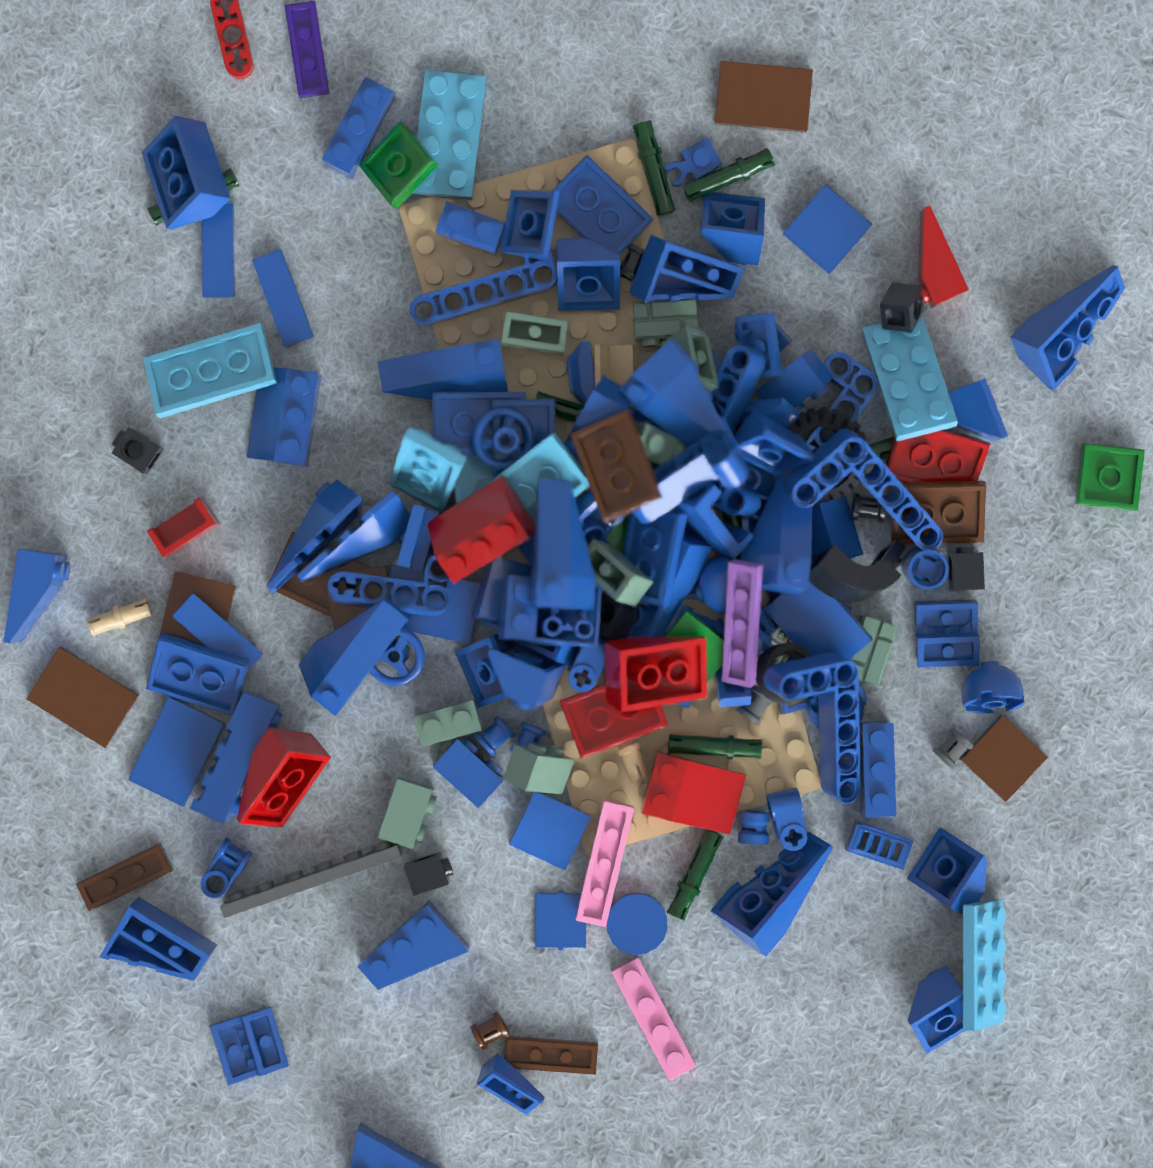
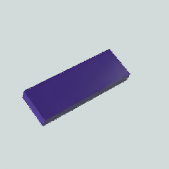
(307, 49)

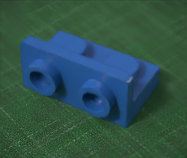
(760, 333)

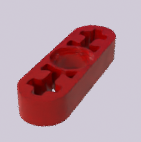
(229, 58)

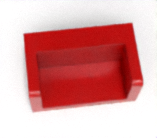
(183, 528)

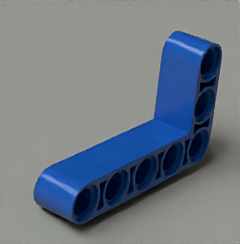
(495, 282)
(731, 409)
(874, 481)
(837, 688)

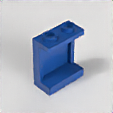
(706, 526)

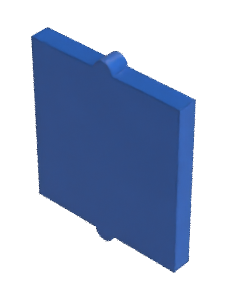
(556, 921)

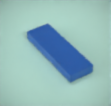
(218, 254)
(283, 298)
(213, 630)

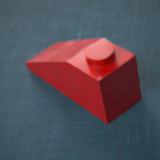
(937, 267)

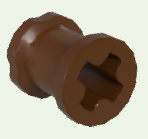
(490, 1030)

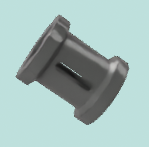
(758, 706)
(953, 748)

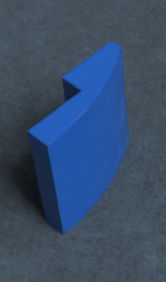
(827, 229)
(417, 539)
(947, 633)
(550, 830)
(249, 1045)

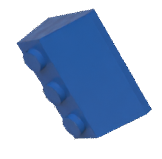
(185, 173)
(285, 418)
(525, 674)

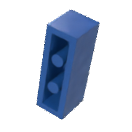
(358, 127)
(877, 769)

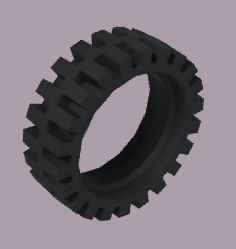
(837, 422)

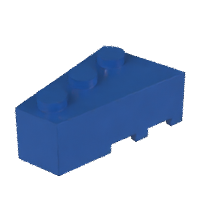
(683, 273)
(603, 403)
(158, 942)
(413, 947)
(377, 1151)

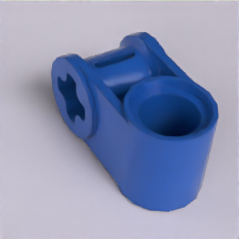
(588, 659)
(787, 814)
(225, 867)

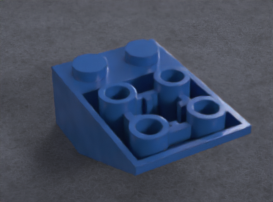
(545, 625)

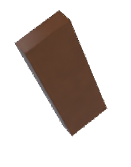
(124, 877)
(552, 1055)

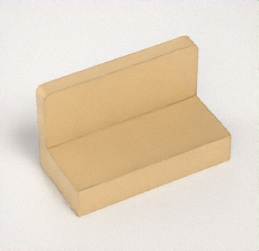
(615, 363)

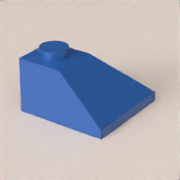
(734, 226)
(587, 276)
(978, 411)
(951, 871)
(937, 1010)

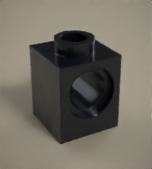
(901, 307)
(149, 455)
(966, 570)
(615, 618)
(428, 873)

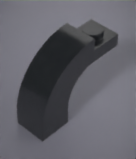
(851, 582)

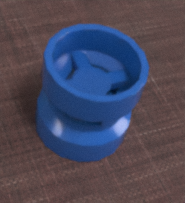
(757, 821)

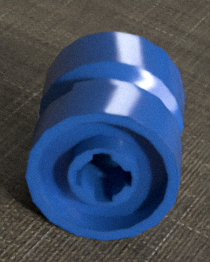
(925, 568)

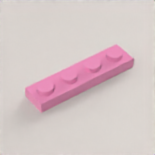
(604, 863)
(653, 1018)

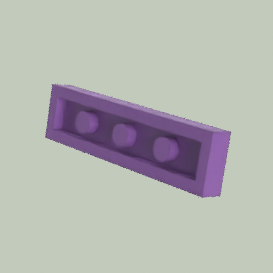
(742, 623)

